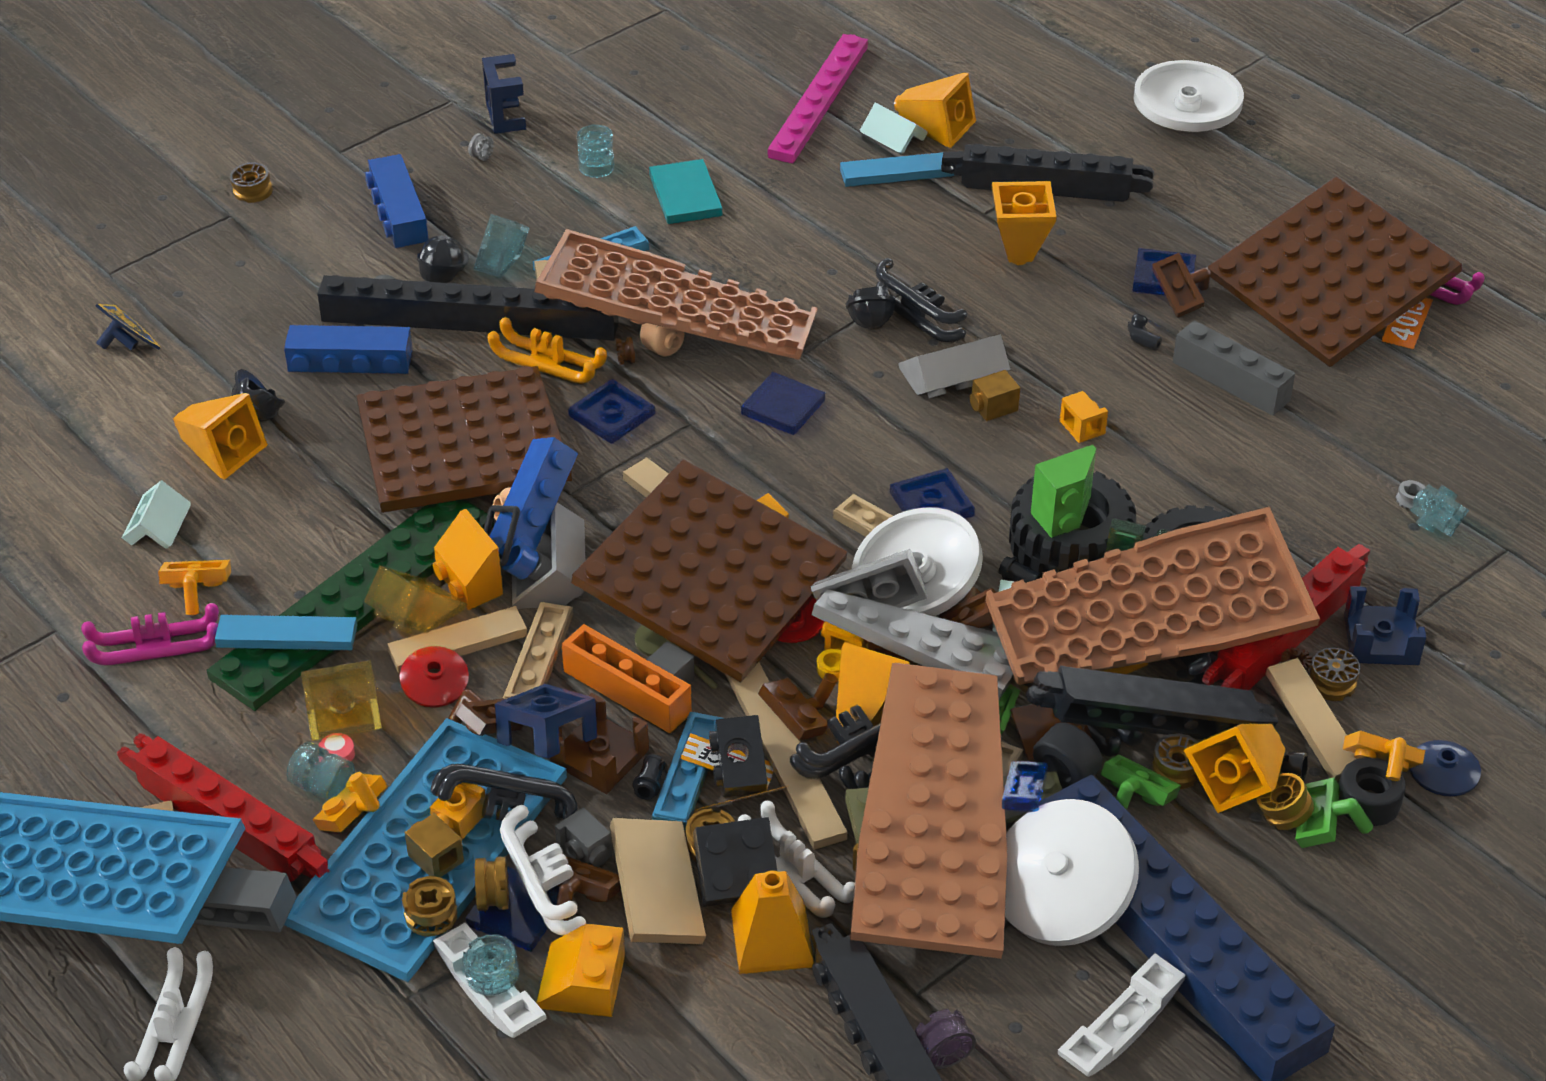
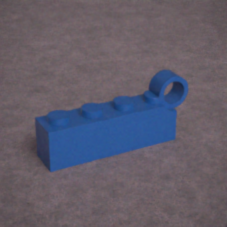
(536, 495)

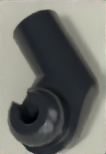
(1140, 334)

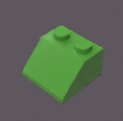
(1063, 490)

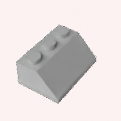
(955, 366)
(560, 555)
(889, 580)

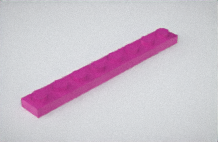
(817, 98)

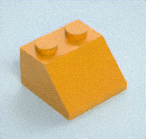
(468, 562)
(583, 971)

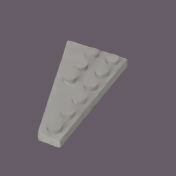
(918, 635)

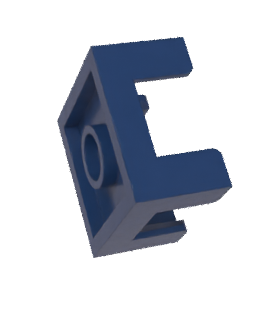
(502, 93)
(1384, 632)
(545, 710)

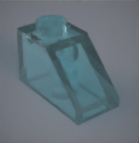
(500, 246)

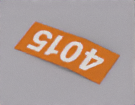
(1406, 328)

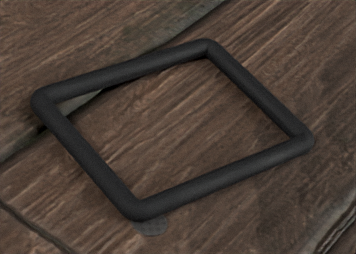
(498, 508)

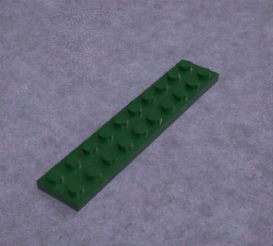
(262, 673)

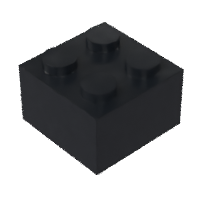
(731, 856)

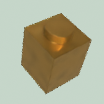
(995, 395)
(434, 846)

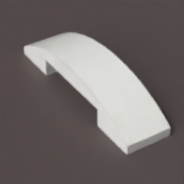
(509, 1010)
(1124, 1019)

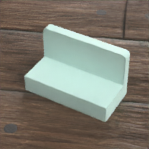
(891, 128)
(158, 516)

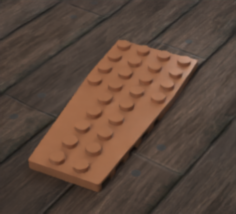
(661, 293)
(1157, 601)
(935, 818)

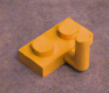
(189, 573)
(1394, 751)
(356, 797)

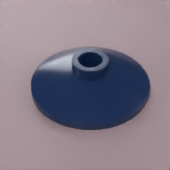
(1447, 769)

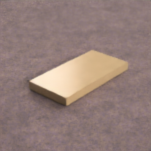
(657, 881)

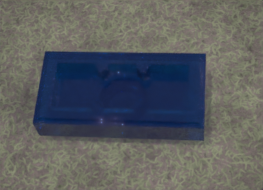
(1024, 786)

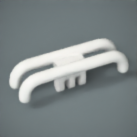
(802, 866)
(540, 871)
(171, 1020)

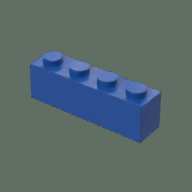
(396, 201)
(348, 349)

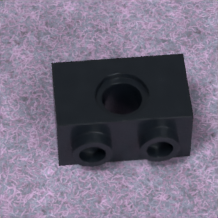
(741, 735)

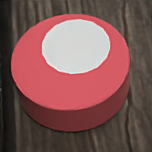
(339, 745)

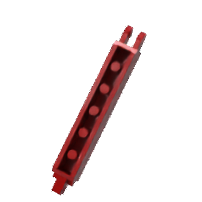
(1328, 589)
(196, 789)

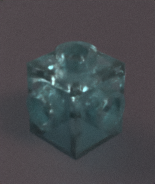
(1438, 509)

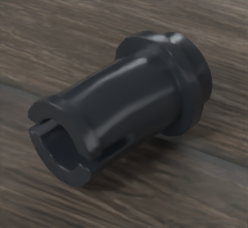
(1016, 571)
(647, 783)

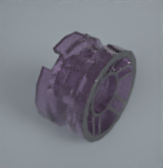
(946, 1038)

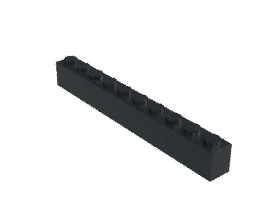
(457, 307)

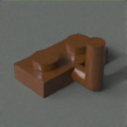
(1180, 284)
(972, 610)
(795, 710)
(477, 714)
(589, 880)

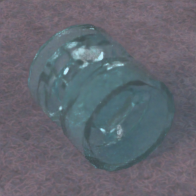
(595, 150)
(318, 771)

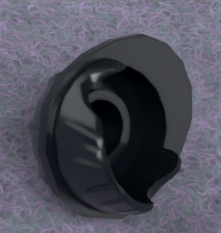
(441, 259)
(871, 306)
(263, 400)

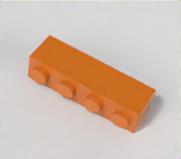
(627, 678)

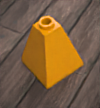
(940, 108)
(1024, 217)
(222, 432)
(864, 681)
(1238, 764)
(771, 926)

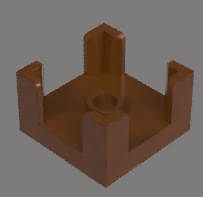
(608, 756)

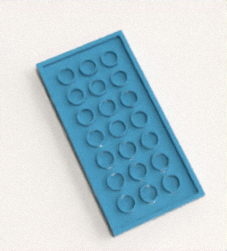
(109, 866)
(361, 898)

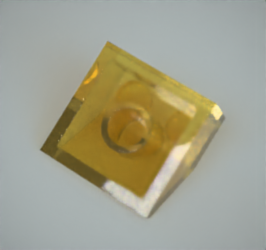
(411, 601)
(341, 700)

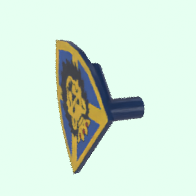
(114, 330)

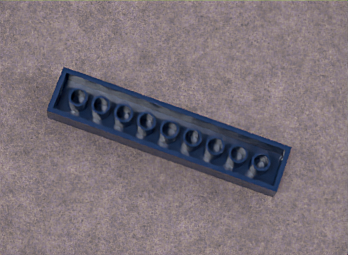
(1225, 971)

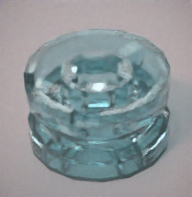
(491, 965)

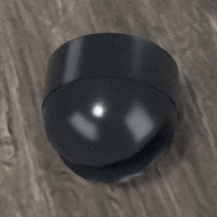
(1295, 763)

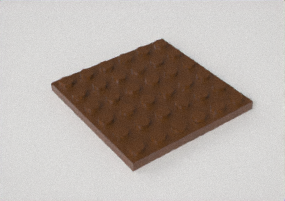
(1334, 270)
(453, 436)
(709, 569)

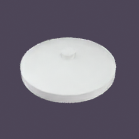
(1188, 96)
(942, 547)
(1068, 872)

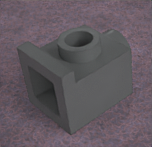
(584, 838)

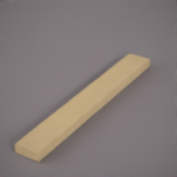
(805, 795)

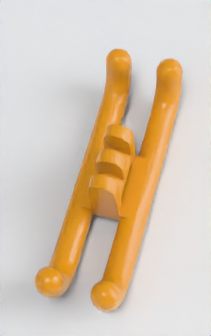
(546, 353)

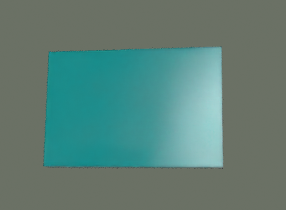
(685, 191)

